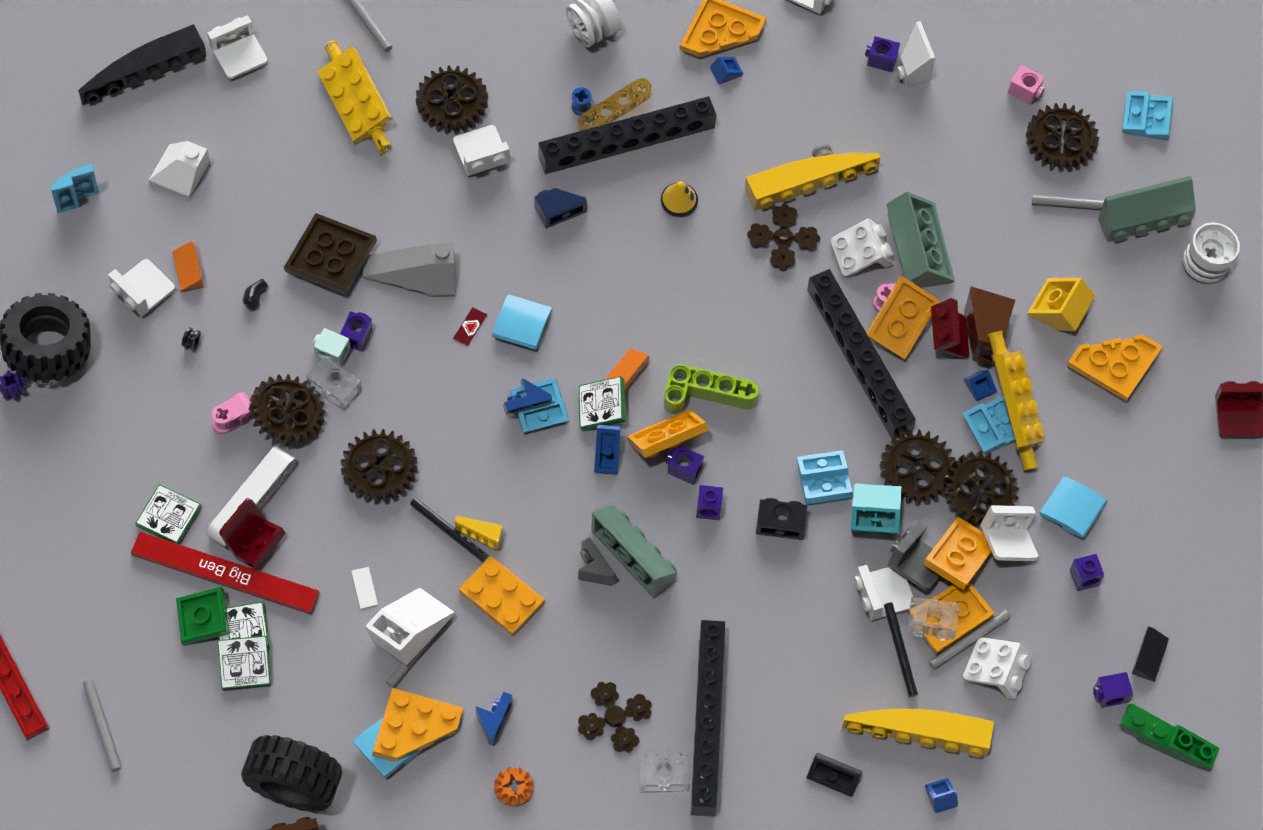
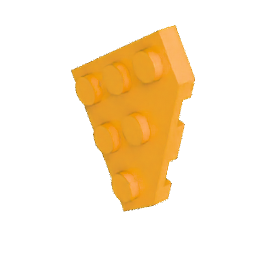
(720, 27)
(1116, 363)
(413, 724)

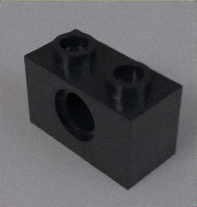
(770, 525)

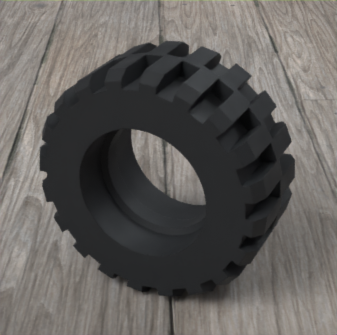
(40, 314)
(291, 773)

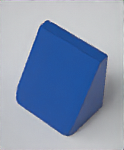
(726, 69)
(980, 384)
(942, 795)

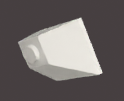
(917, 58)
(181, 168)

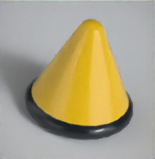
(679, 199)

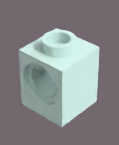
(331, 346)

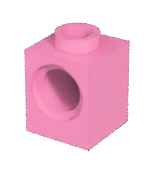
(1026, 77)

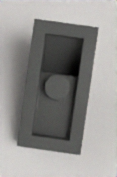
(597, 568)

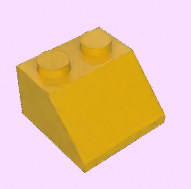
(1062, 303)

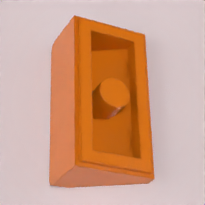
(187, 267)
(629, 366)

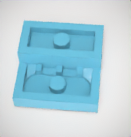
(1148, 115)
(74, 186)
(521, 322)
(542, 414)
(991, 425)
(824, 477)
(1073, 507)
(365, 743)

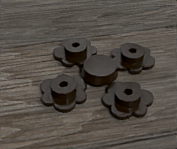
(783, 237)
(614, 717)

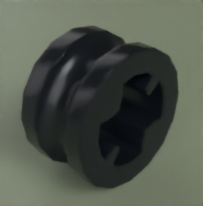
(191, 338)

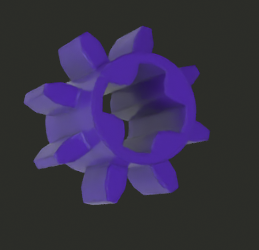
(12, 385)

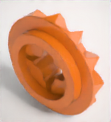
(507, 795)

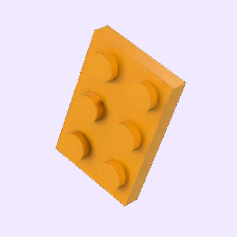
(902, 317)
(667, 433)
(959, 553)
(501, 595)
(972, 614)

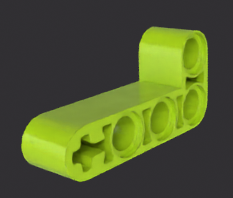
(711, 392)

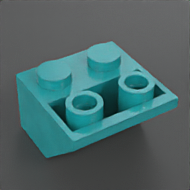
(876, 508)

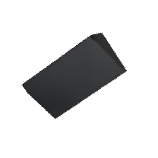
(1150, 654)
(834, 774)

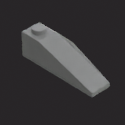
(417, 268)

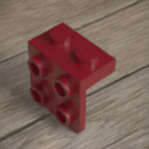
(949, 329)
(1240, 409)
(250, 535)

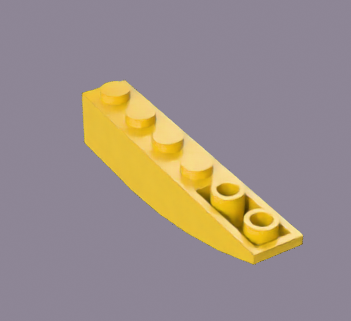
(806, 176)
(926, 727)

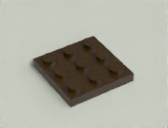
(330, 254)

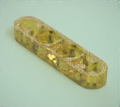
(612, 103)

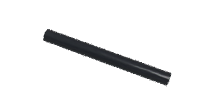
(448, 529)
(900, 649)

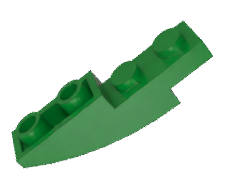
(1169, 739)

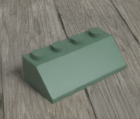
(1148, 209)
(920, 241)
(633, 550)

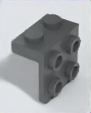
(910, 555)

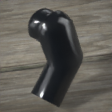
(251, 293)

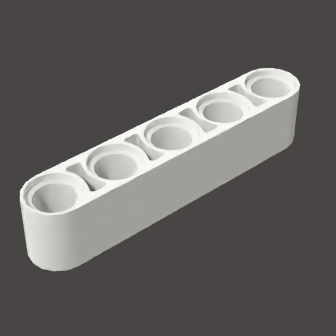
(258, 487)

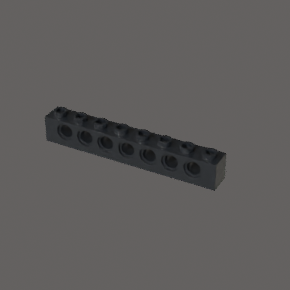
(626, 135)
(861, 354)
(708, 718)

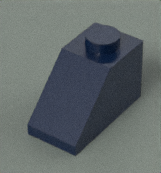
(558, 206)

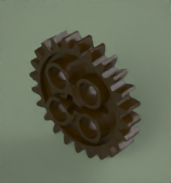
(451, 98)
(1041, 134)
(309, 412)
(365, 451)
(929, 451)
(966, 473)

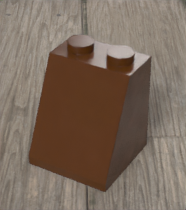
(984, 315)

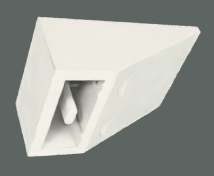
(408, 624)

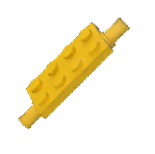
(355, 96)
(1018, 398)

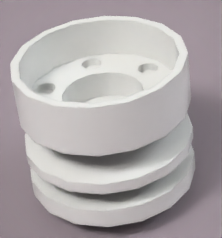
(593, 19)
(1211, 252)

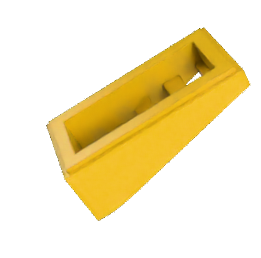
(484, 532)

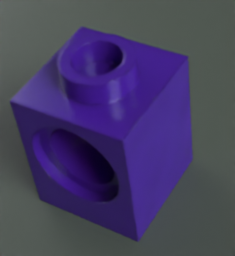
(886, 61)
(357, 339)
(685, 473)
(709, 502)
(1086, 572)
(1113, 690)

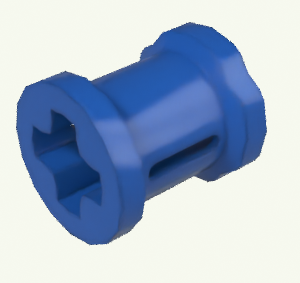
(581, 100)

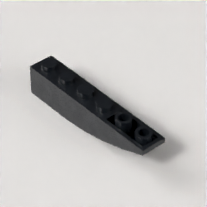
(145, 63)

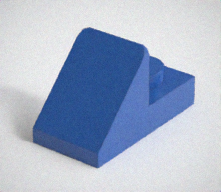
(532, 396)
(607, 449)
(493, 722)

